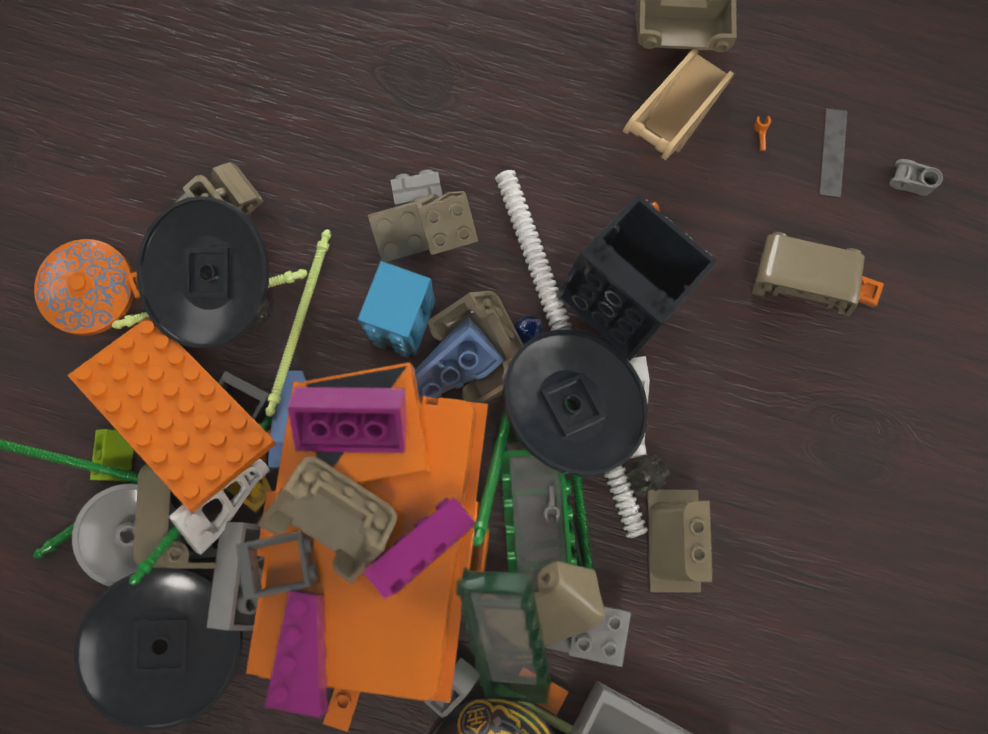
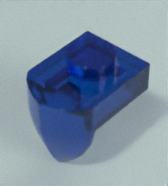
(528, 328)

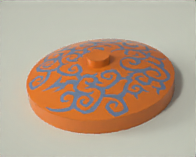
(83, 287)

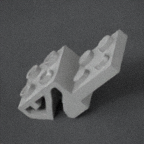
(603, 643)

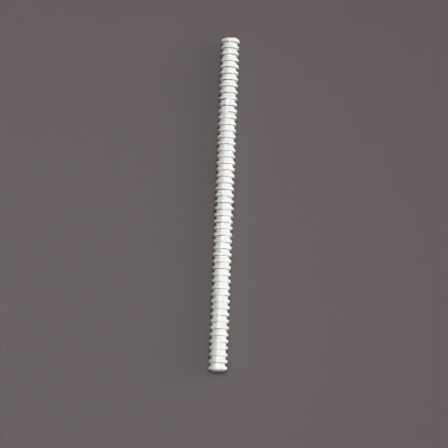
(559, 321)

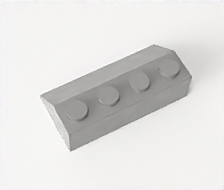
(227, 603)

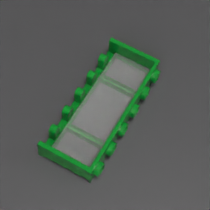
(525, 497)

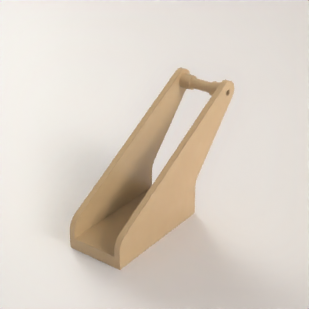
(679, 104)

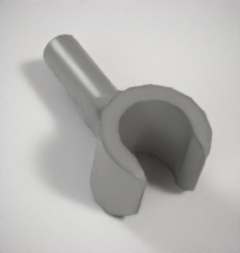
(551, 510)

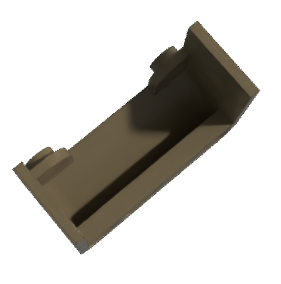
(153, 522)

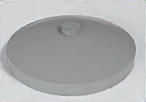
(106, 534)

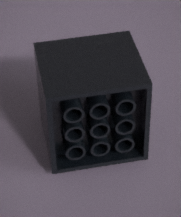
(634, 276)

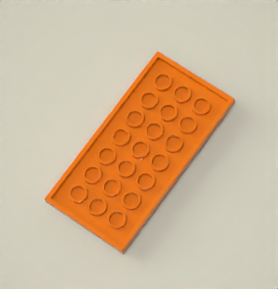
(172, 413)

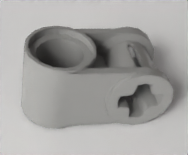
(911, 176)

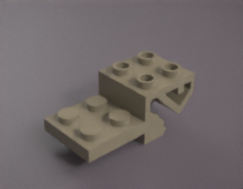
(226, 184)
(424, 225)

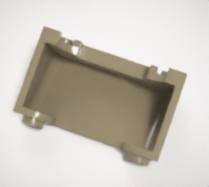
(686, 24)
(810, 272)
(492, 318)
(334, 514)
(567, 601)

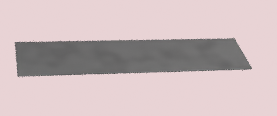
(833, 152)

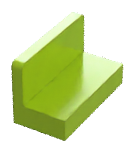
(113, 451)

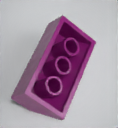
(348, 419)

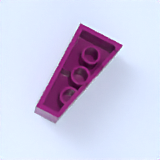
(420, 548)
(299, 665)

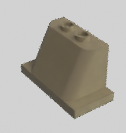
(678, 541)

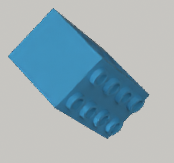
(397, 309)

